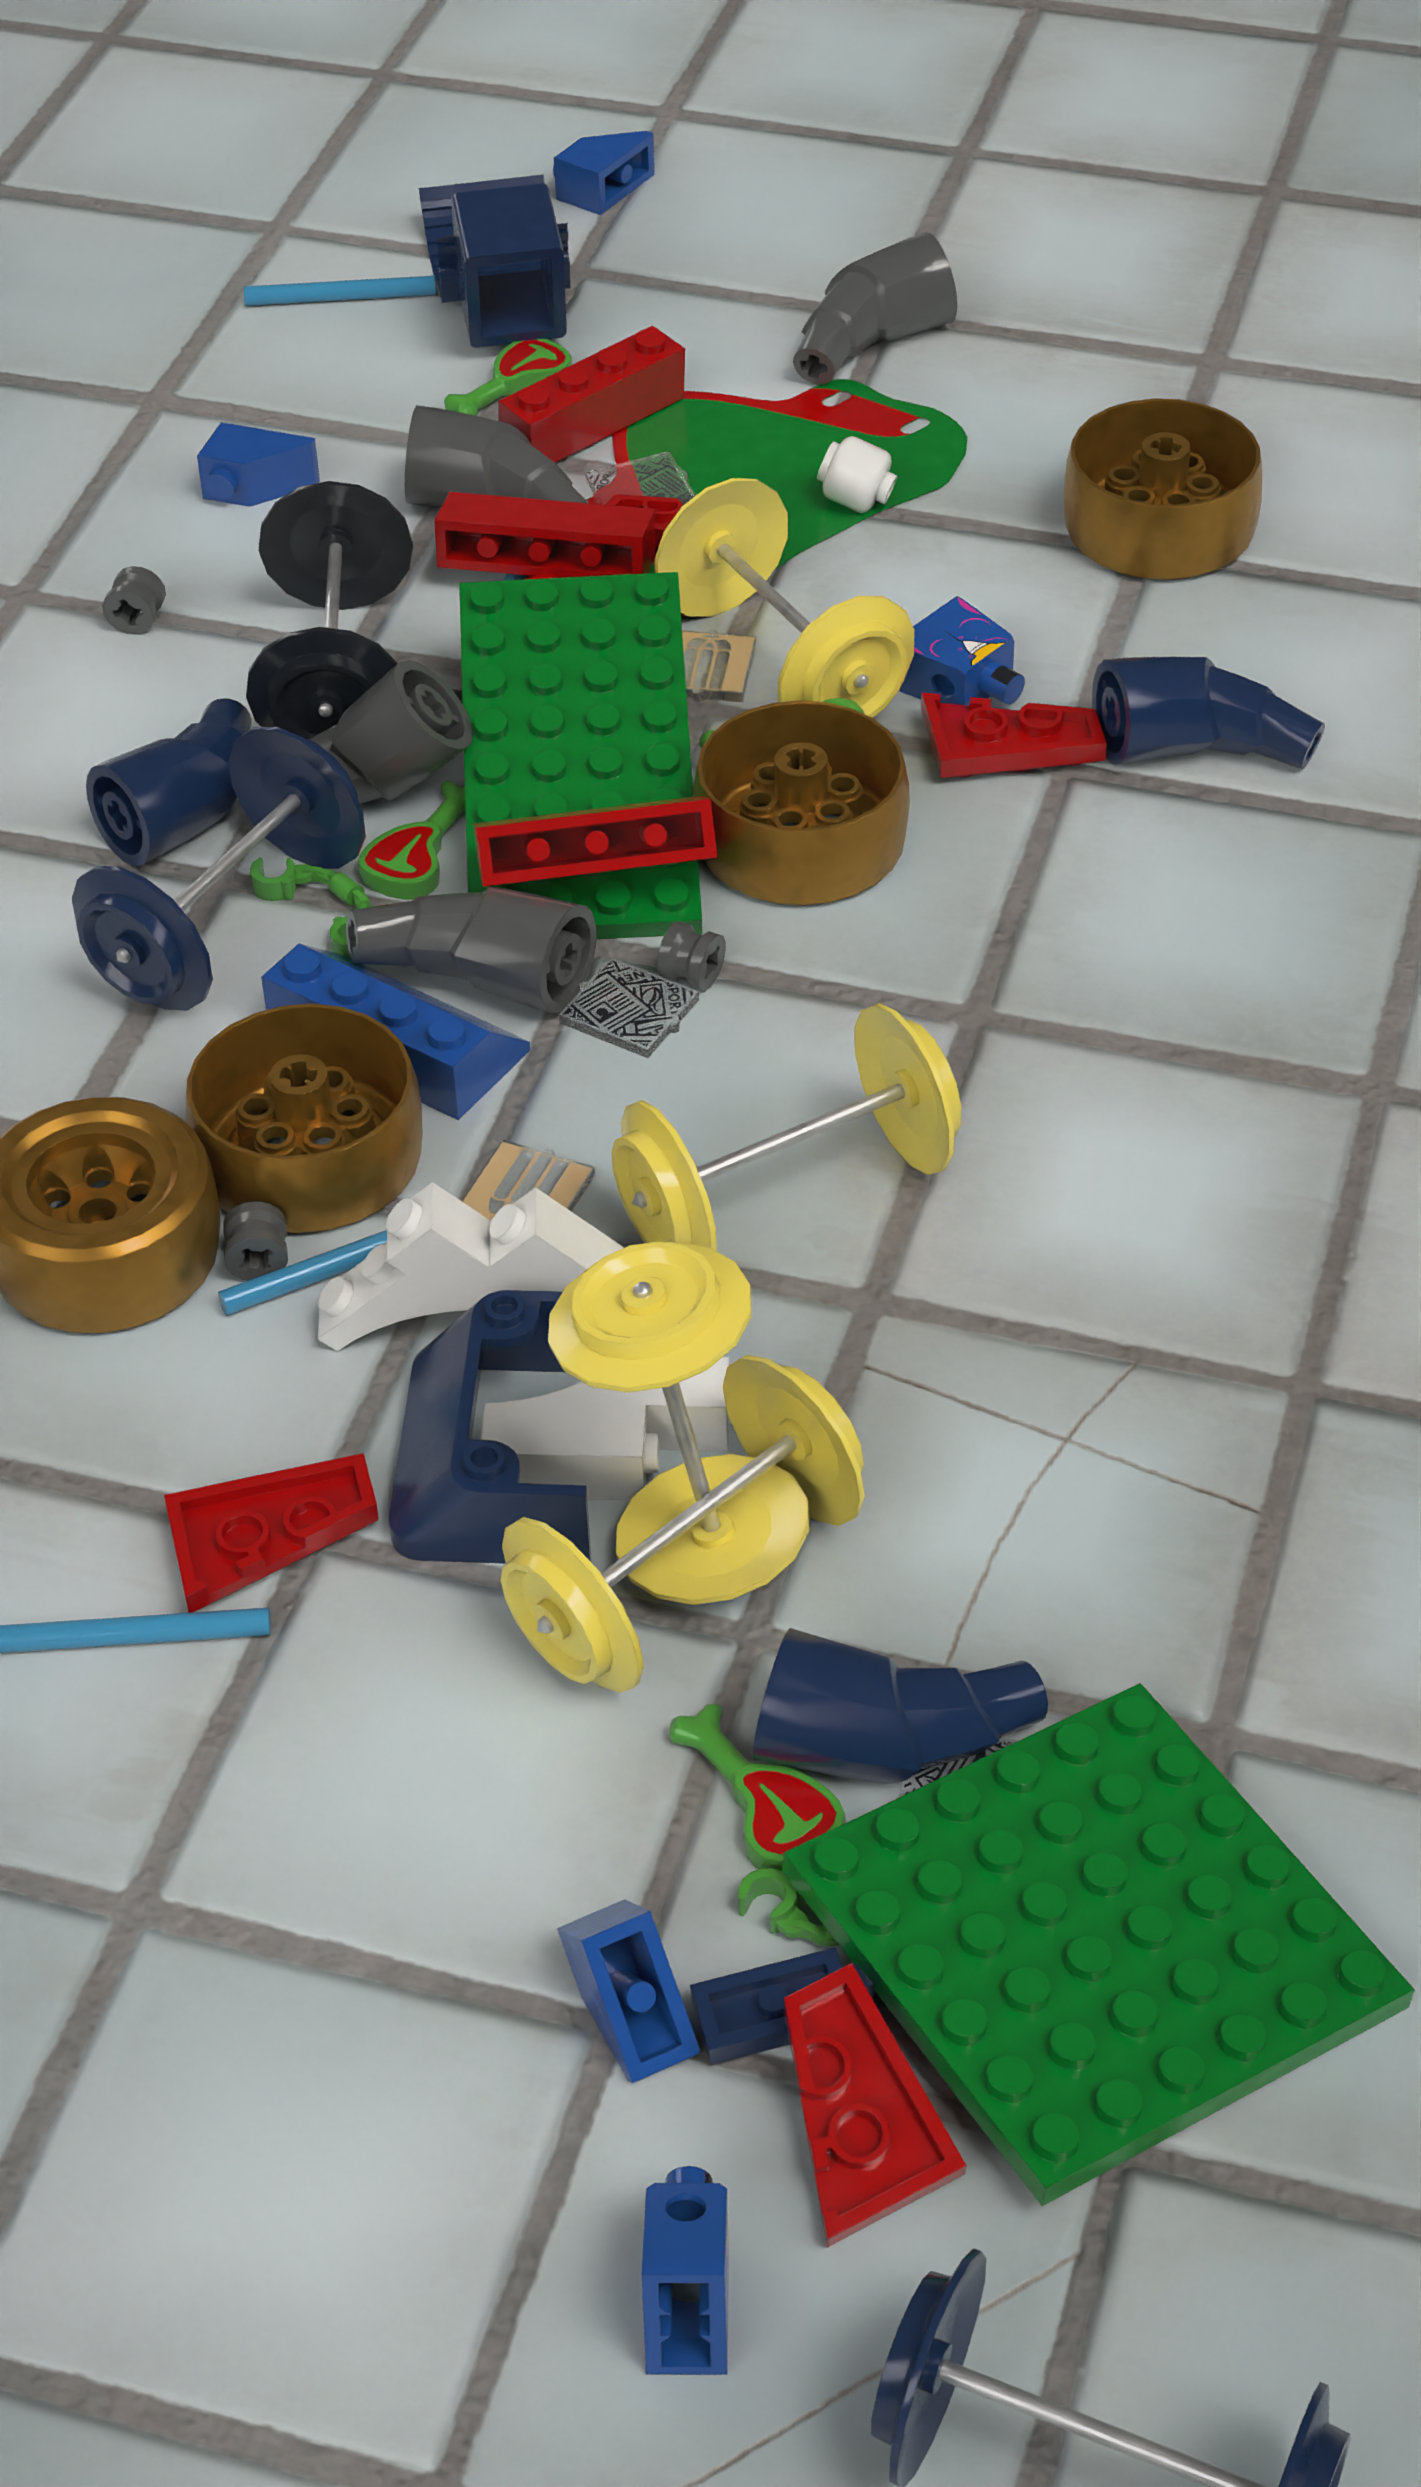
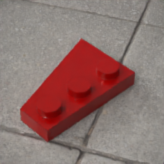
(999, 740)
(862, 2108)

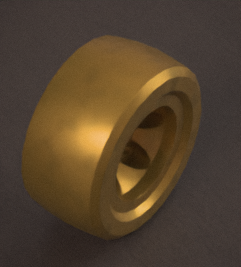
(1189, 469)
(797, 767)
(292, 1079)
(101, 1255)

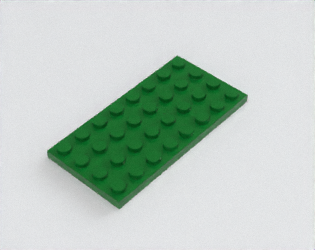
(577, 711)

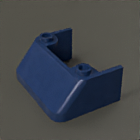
(462, 1492)

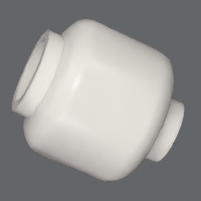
(856, 474)

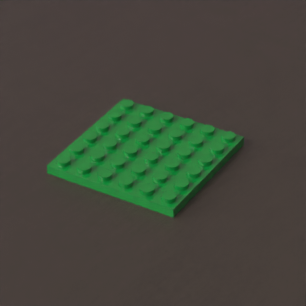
(1094, 1939)

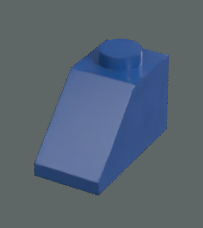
(603, 169)
(255, 464)
(629, 1988)

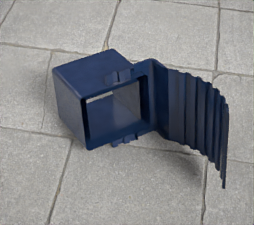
(500, 257)

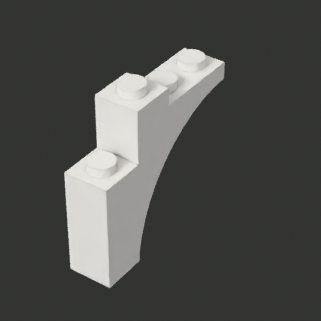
(451, 1256)
(605, 1434)

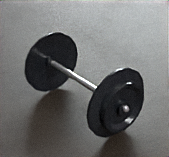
(335, 552)

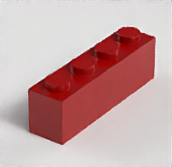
(598, 394)
(543, 536)
(595, 840)

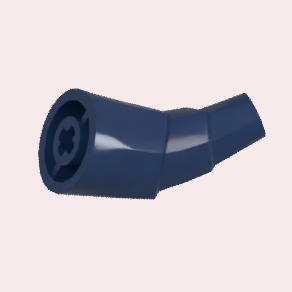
(1190, 705)
(169, 787)
(881, 1723)

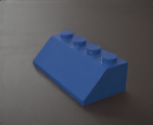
(450, 1050)

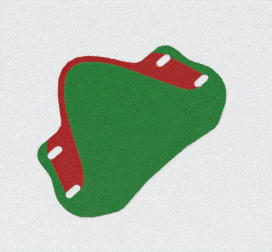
(785, 445)

